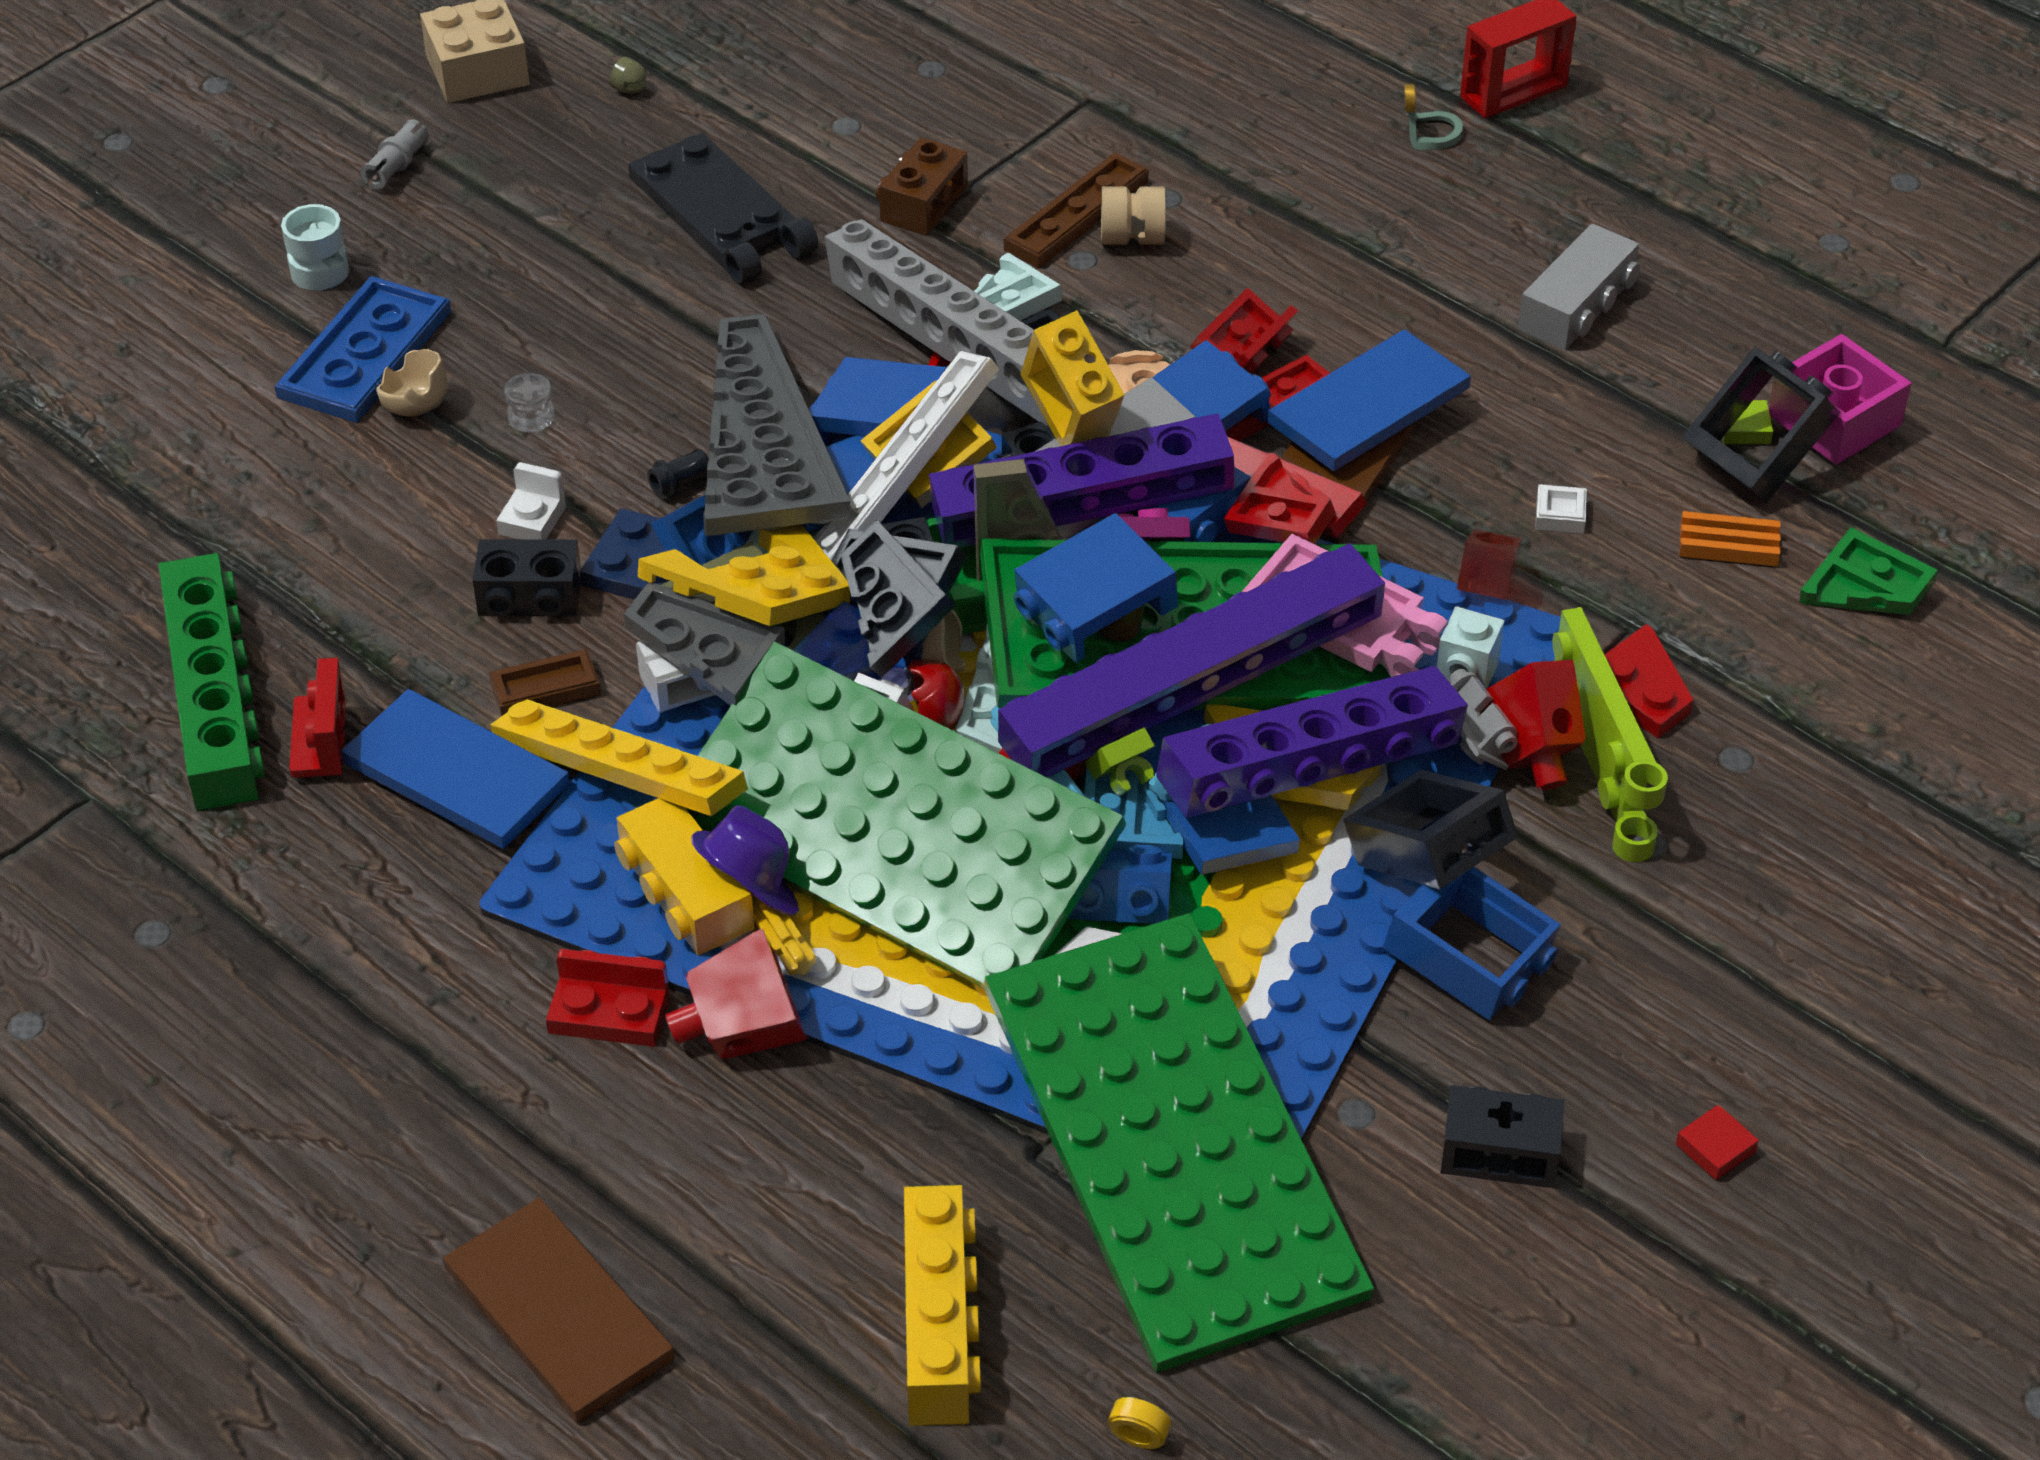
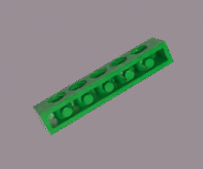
(208, 682)

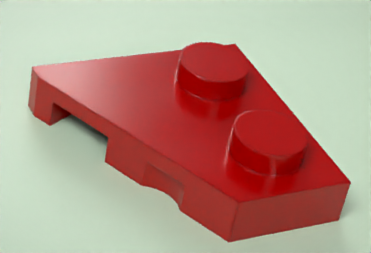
(1279, 505)

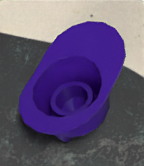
(752, 853)

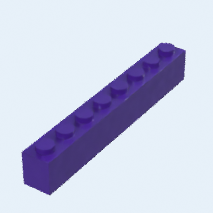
(1191, 661)

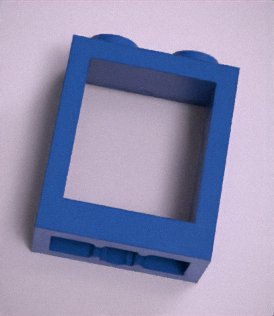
(1495, 910)

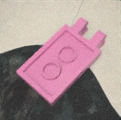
(1379, 639)

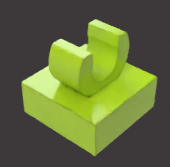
(1123, 756)

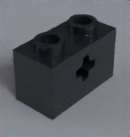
(1502, 1136)

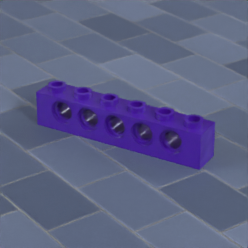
(1103, 475)
(1310, 741)

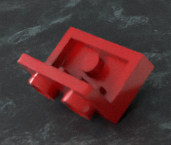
(1248, 330)

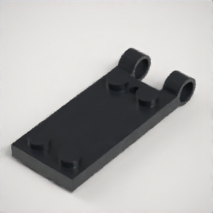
(720, 205)

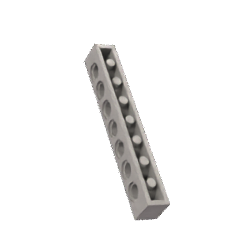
(931, 306)

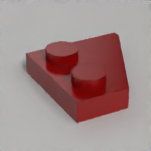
(1650, 682)

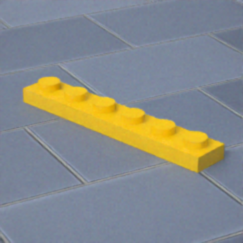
(621, 757)

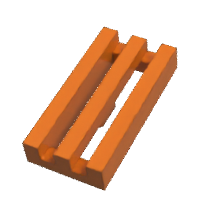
(1729, 538)

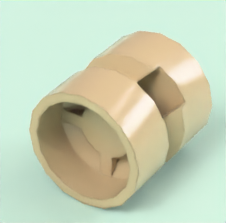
(1133, 215)

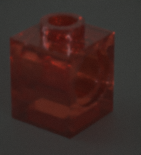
(1489, 564)

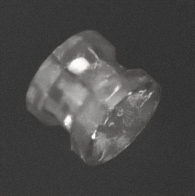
(529, 402)

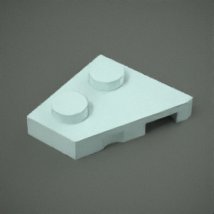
(1019, 288)

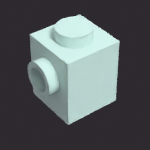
(1471, 643)

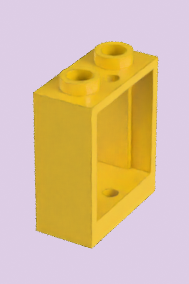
(1073, 395)

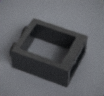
(1734, 399)
(1389, 839)

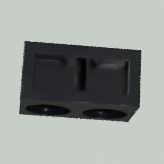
(527, 577)

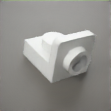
(534, 504)

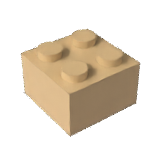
(474, 49)

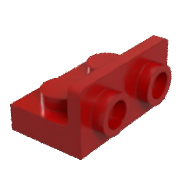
(319, 724)
(608, 997)

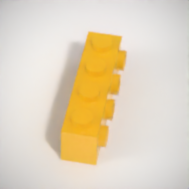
(936, 1305)

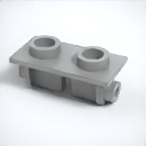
(1487, 733)

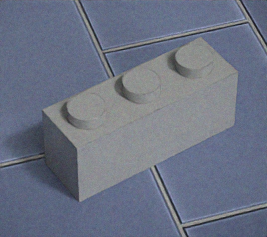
(1579, 286)

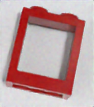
(1495, 90)

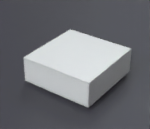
(1561, 509)

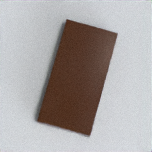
(546, 681)

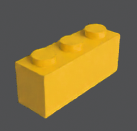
(696, 896)

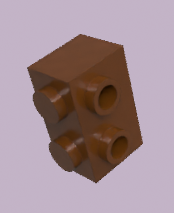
(922, 186)

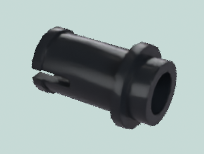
(671, 475)

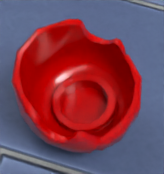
(937, 691)

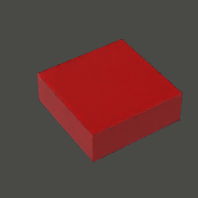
(1717, 1142)

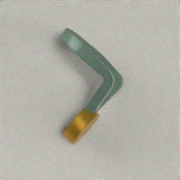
(1430, 143)

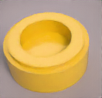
(1139, 1423)

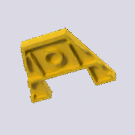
(767, 588)

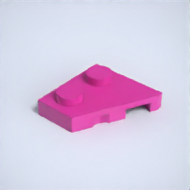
(1156, 525)

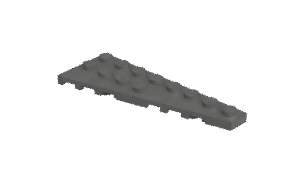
(764, 445)

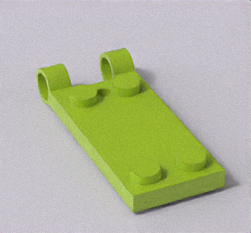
(1612, 740)

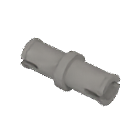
(394, 154)

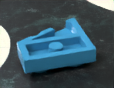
(1141, 811)

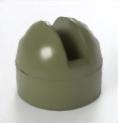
(628, 76)

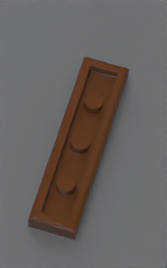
(1072, 211)

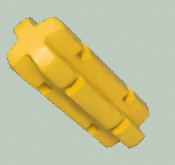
(784, 937)

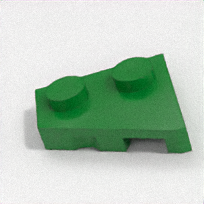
(1868, 577)

